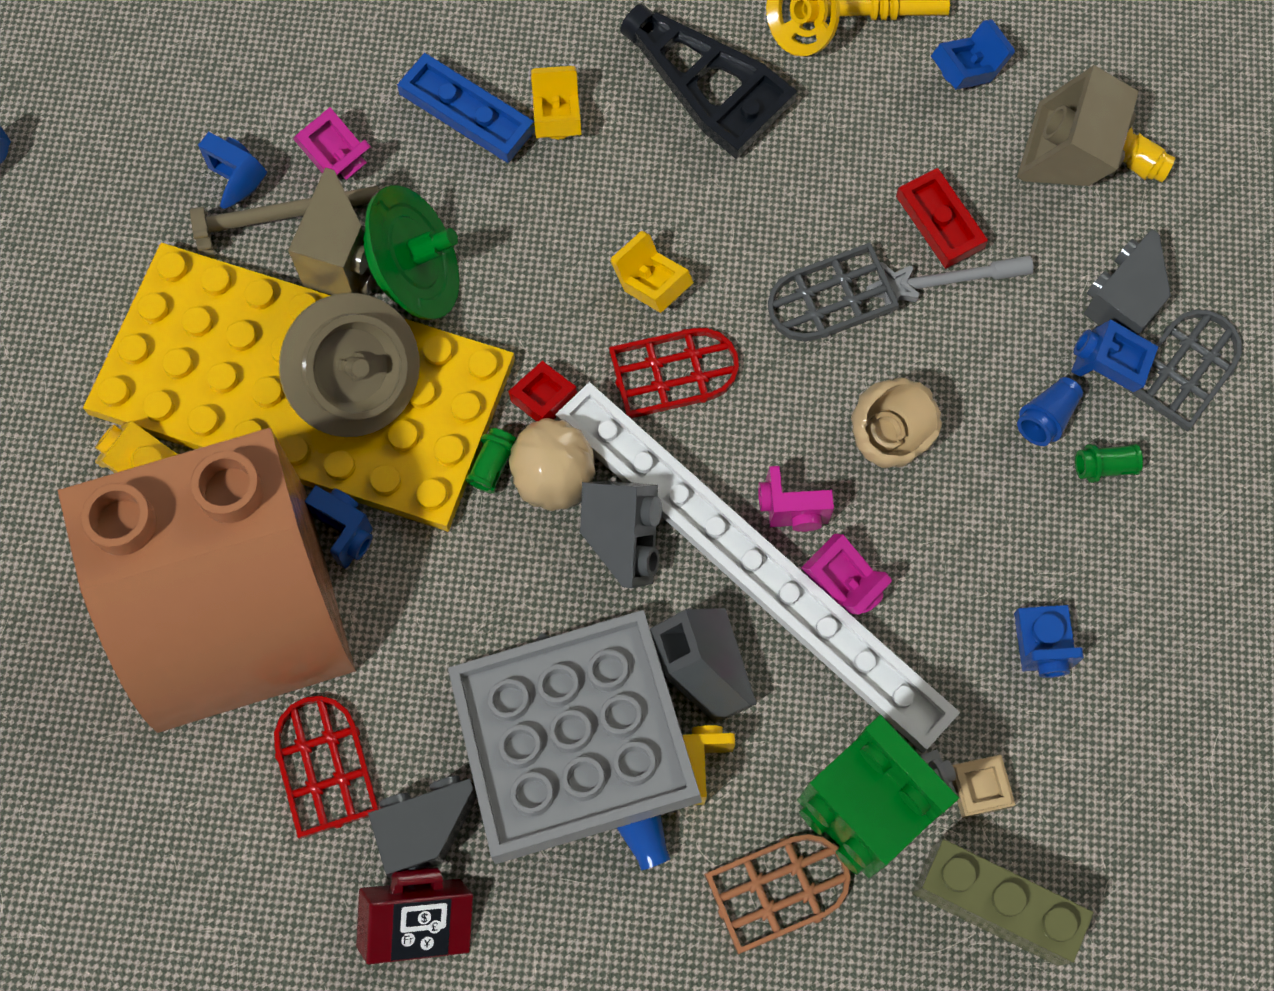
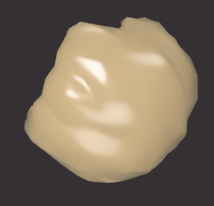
(895, 422)
(551, 464)

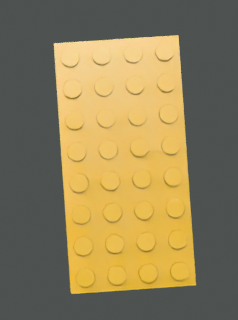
(204, 368)

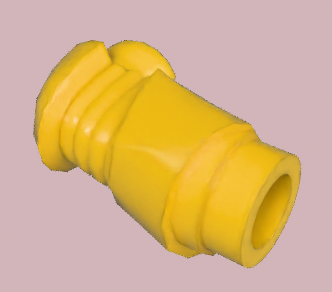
(1146, 157)

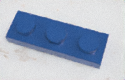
(466, 107)

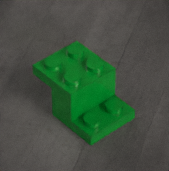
(875, 798)

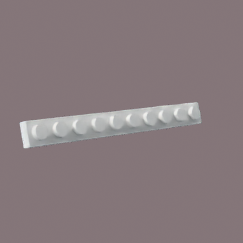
(763, 571)

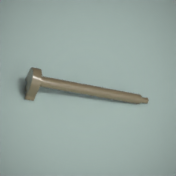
(203, 225)

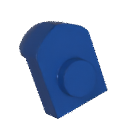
(234, 163)

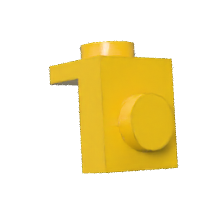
(555, 102)
(649, 274)
(129, 448)
(706, 740)

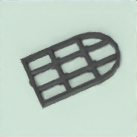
(849, 299)
(1208, 357)

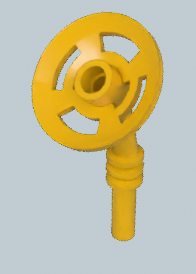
(818, 10)

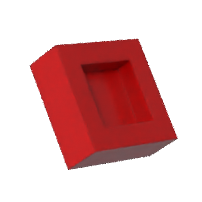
(542, 392)

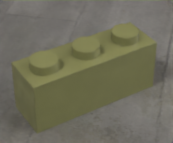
(1003, 903)

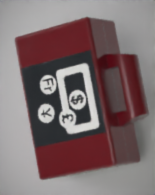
(414, 917)

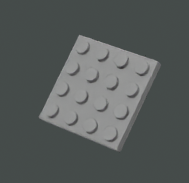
(571, 737)

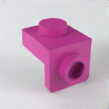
(332, 145)
(801, 510)
(846, 576)

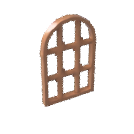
(757, 880)

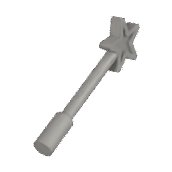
(905, 287)

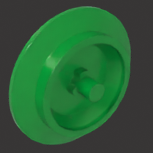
(411, 252)

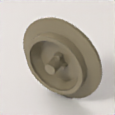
(349, 364)

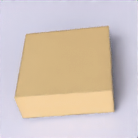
(982, 786)

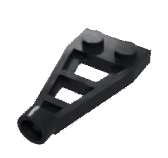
(744, 113)

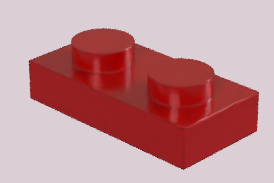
(941, 218)

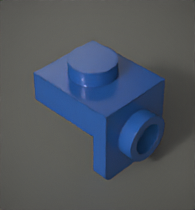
(975, 58)
(340, 513)

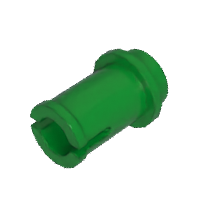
(491, 460)
(1097, 462)

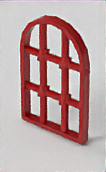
(657, 363)
(340, 777)

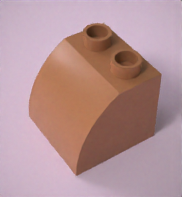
(206, 580)

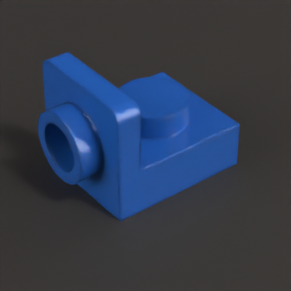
(1115, 354)
(1046, 640)

